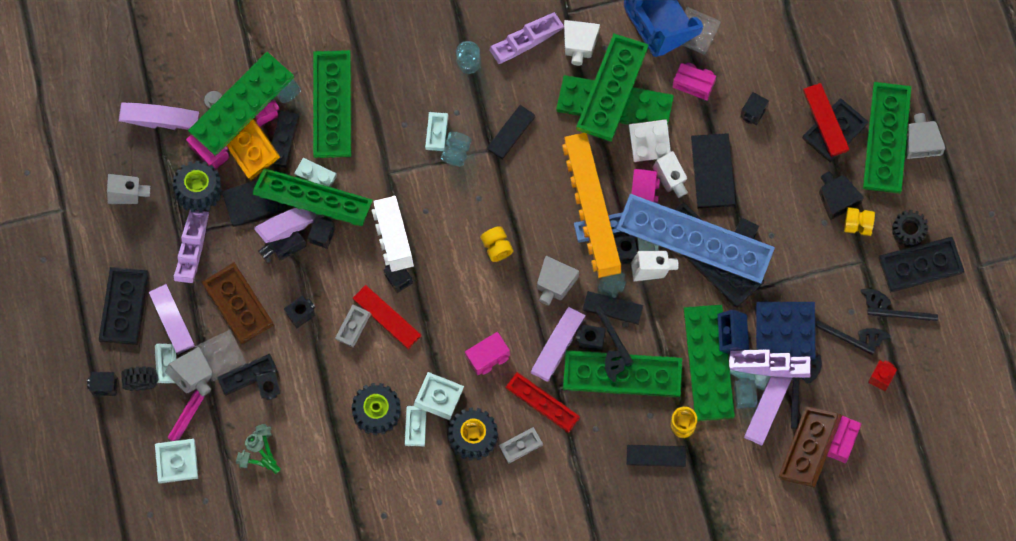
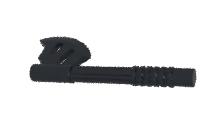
(883, 311)
(869, 348)
(622, 352)
(795, 390)

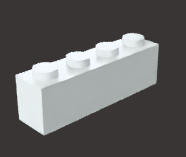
(393, 234)

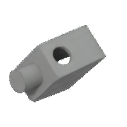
(923, 139)
(125, 189)
(555, 280)
(191, 372)

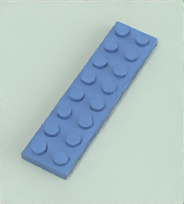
(695, 238)

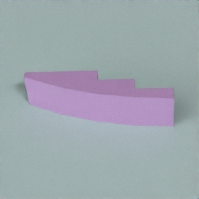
(527, 38)
(157, 115)
(285, 224)
(191, 246)
(171, 319)
(558, 344)
(768, 364)
(767, 409)

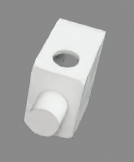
(580, 40)
(668, 167)
(652, 265)

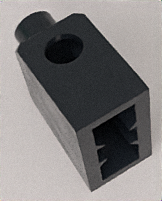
(838, 195)
(283, 247)

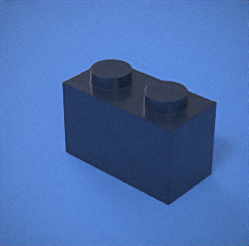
(733, 331)

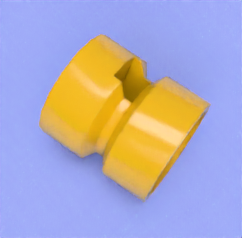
(859, 221)
(497, 245)
(683, 422)

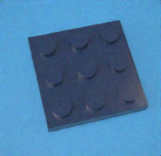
(786, 328)

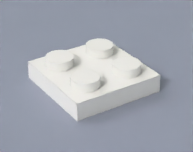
(649, 140)

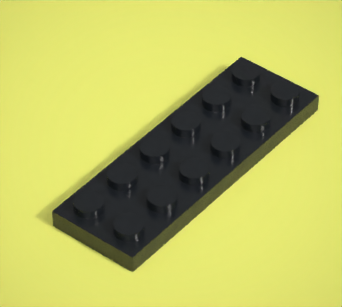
(730, 285)

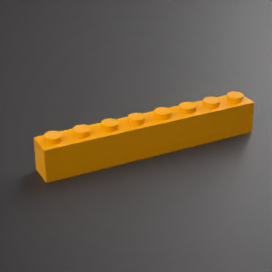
(592, 205)

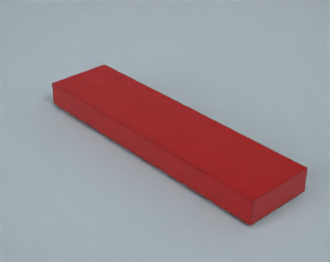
(826, 120)
(387, 317)
(542, 402)

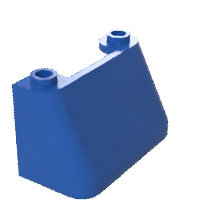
(662, 24)

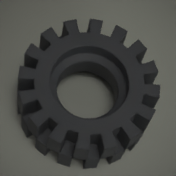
(903, 237)
(139, 378)

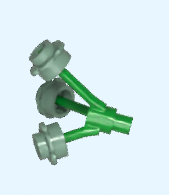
(255, 444)

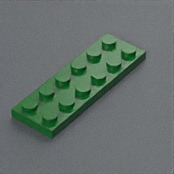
(612, 87)
(241, 104)
(331, 104)
(640, 108)
(887, 137)
(312, 197)
(708, 364)
(644, 377)

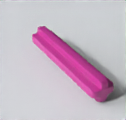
(186, 416)

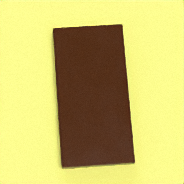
(237, 303)
(810, 446)

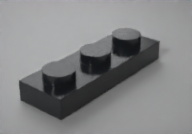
(284, 136)

